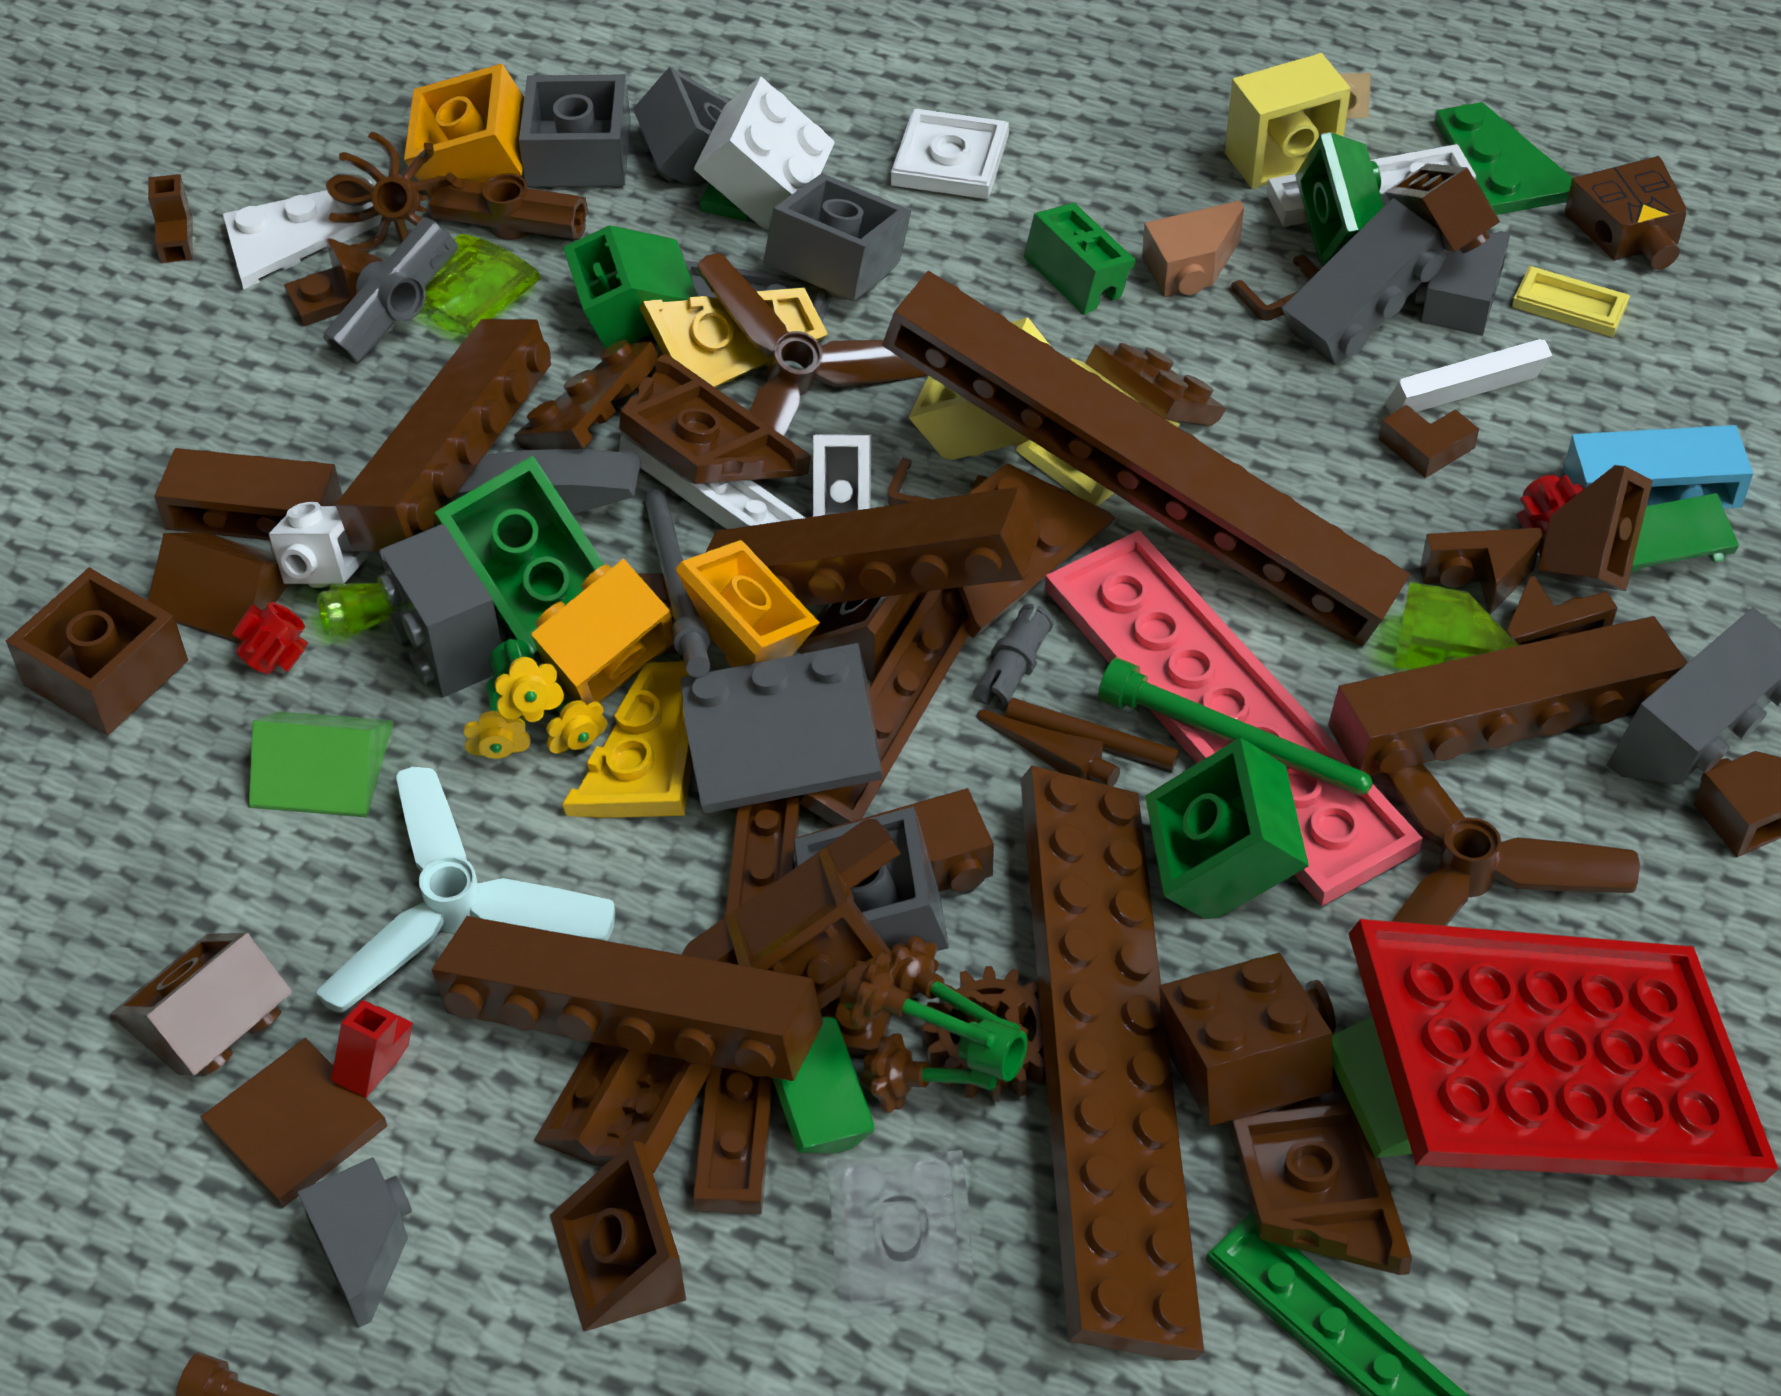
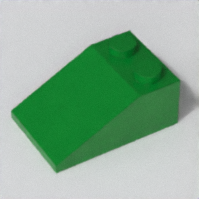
(521, 545)

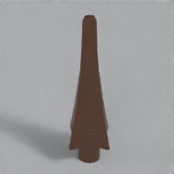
(1061, 751)

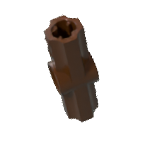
(510, 208)

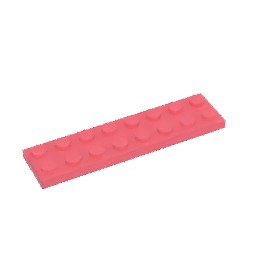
(1149, 615)

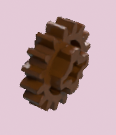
(1006, 1001)

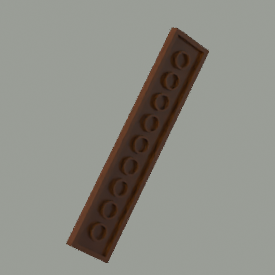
(1108, 1072)

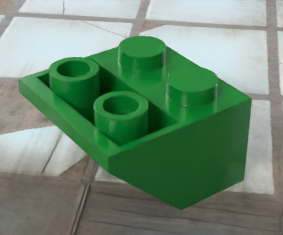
(618, 272)

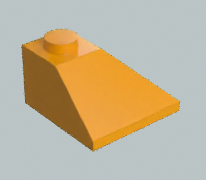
(745, 605)

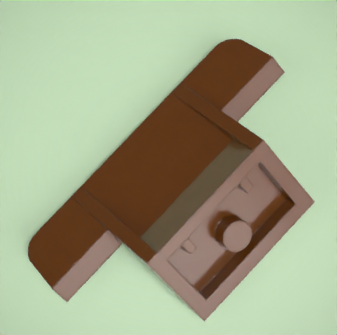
(808, 916)

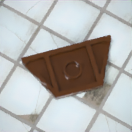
(706, 431)
(1065, 527)
(1320, 1183)

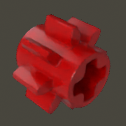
(1543, 498)
(270, 638)

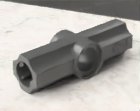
(390, 291)

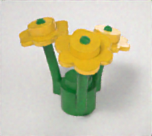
(527, 690)

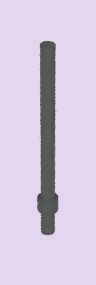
(689, 630)

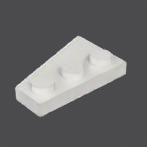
(286, 231)

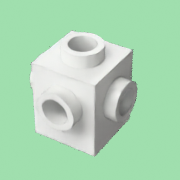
(314, 547)

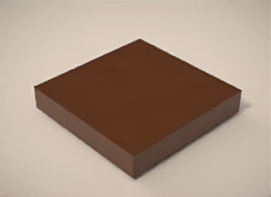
(293, 1123)

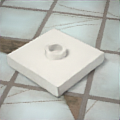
(950, 153)

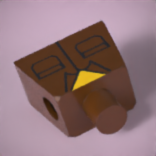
(1630, 211)

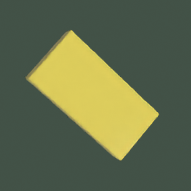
(1571, 301)

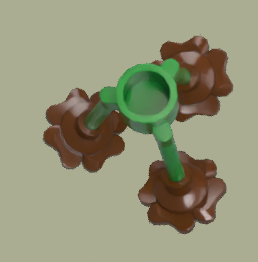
(991, 1047)

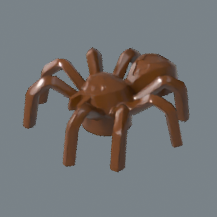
(392, 196)

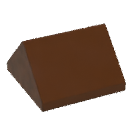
(213, 581)
(870, 622)
(618, 1243)

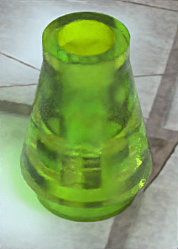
(352, 608)

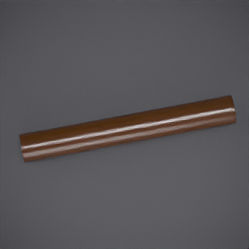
(1114, 740)

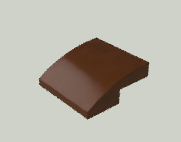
(621, 1099)

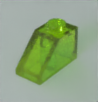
(1445, 627)

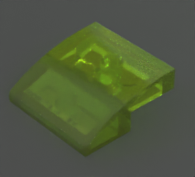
(476, 284)

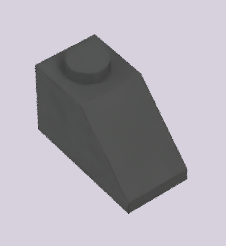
(1465, 287)
(359, 1231)

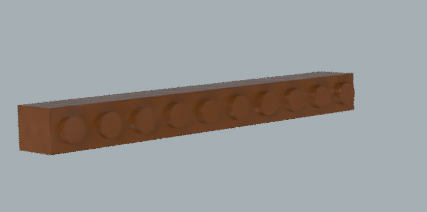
(1144, 459)

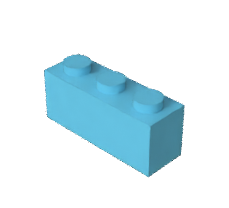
(1678, 461)

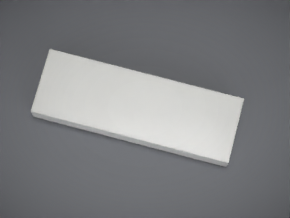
(1470, 377)

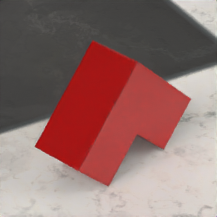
(369, 1047)

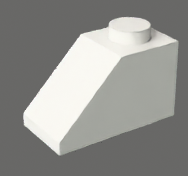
(841, 473)

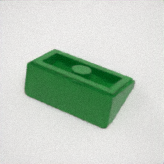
(825, 1099)

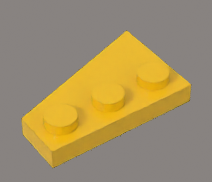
(711, 343)
(646, 757)

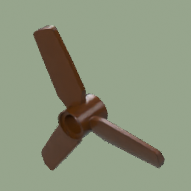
(832, 363)
(1476, 856)

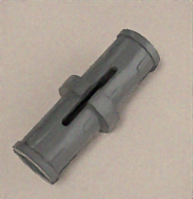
(1014, 656)

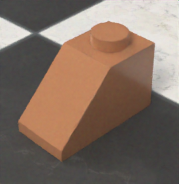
(1191, 247)

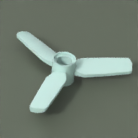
(448, 873)

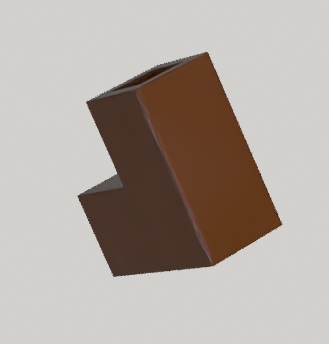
(171, 218)
(1428, 445)

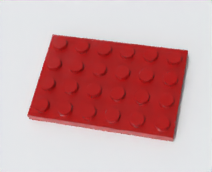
(1558, 1054)

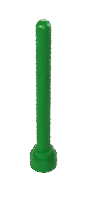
(1126, 686)

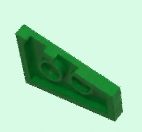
(1505, 163)

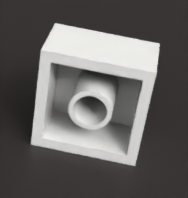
(762, 151)

